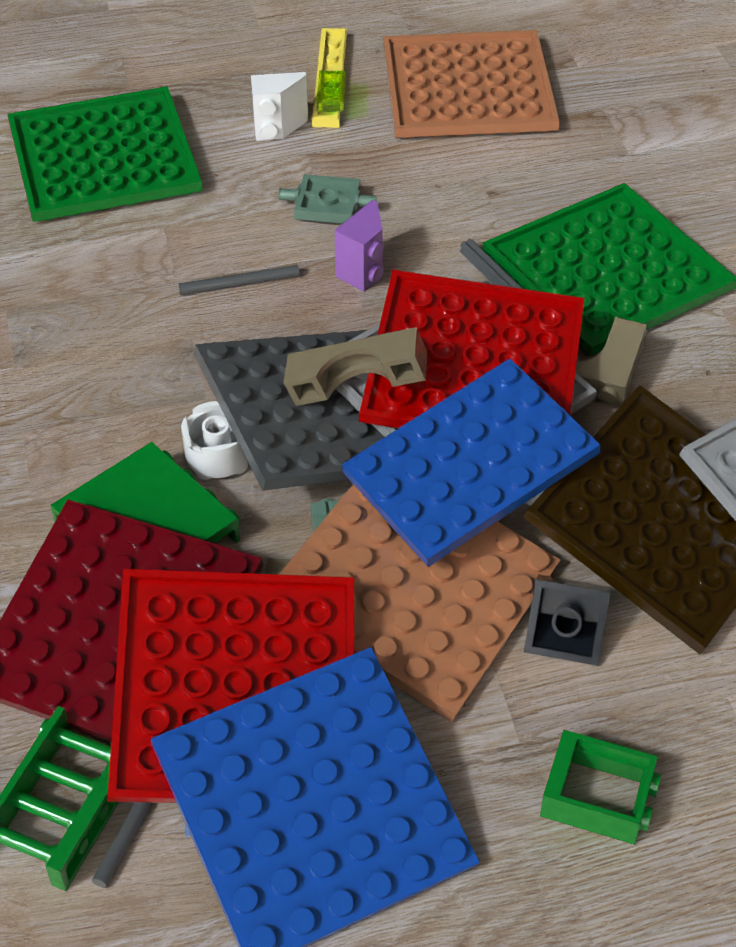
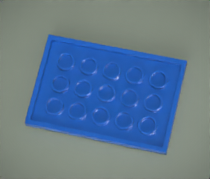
(470, 461)

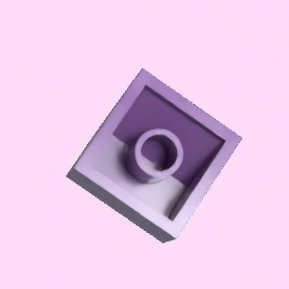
(360, 248)

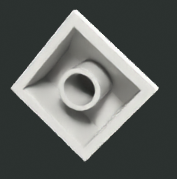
(279, 104)

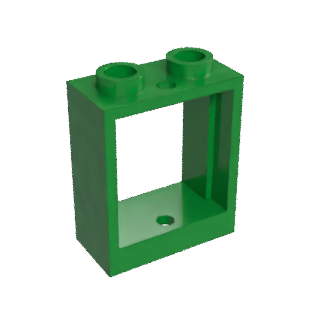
(605, 758)

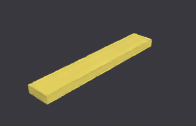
(331, 58)

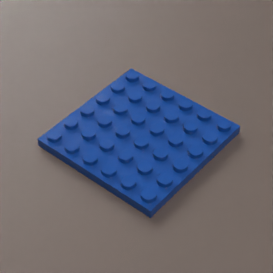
(313, 805)

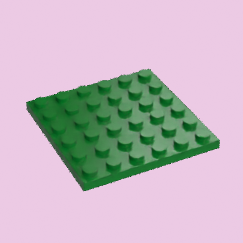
(102, 153)
(616, 258)

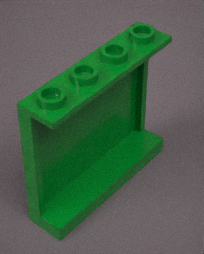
(157, 492)

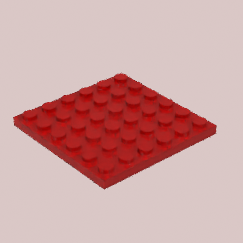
(467, 334)
(208, 643)

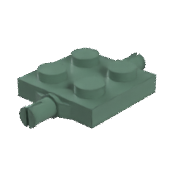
(326, 198)

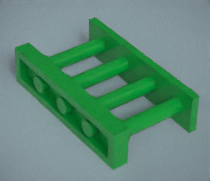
(82, 825)

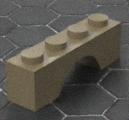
(318, 371)

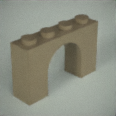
(615, 365)

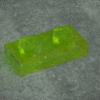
(331, 91)

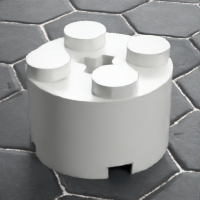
(211, 444)

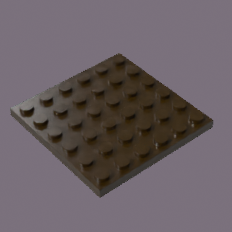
(648, 521)

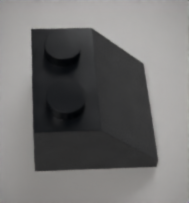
(567, 619)

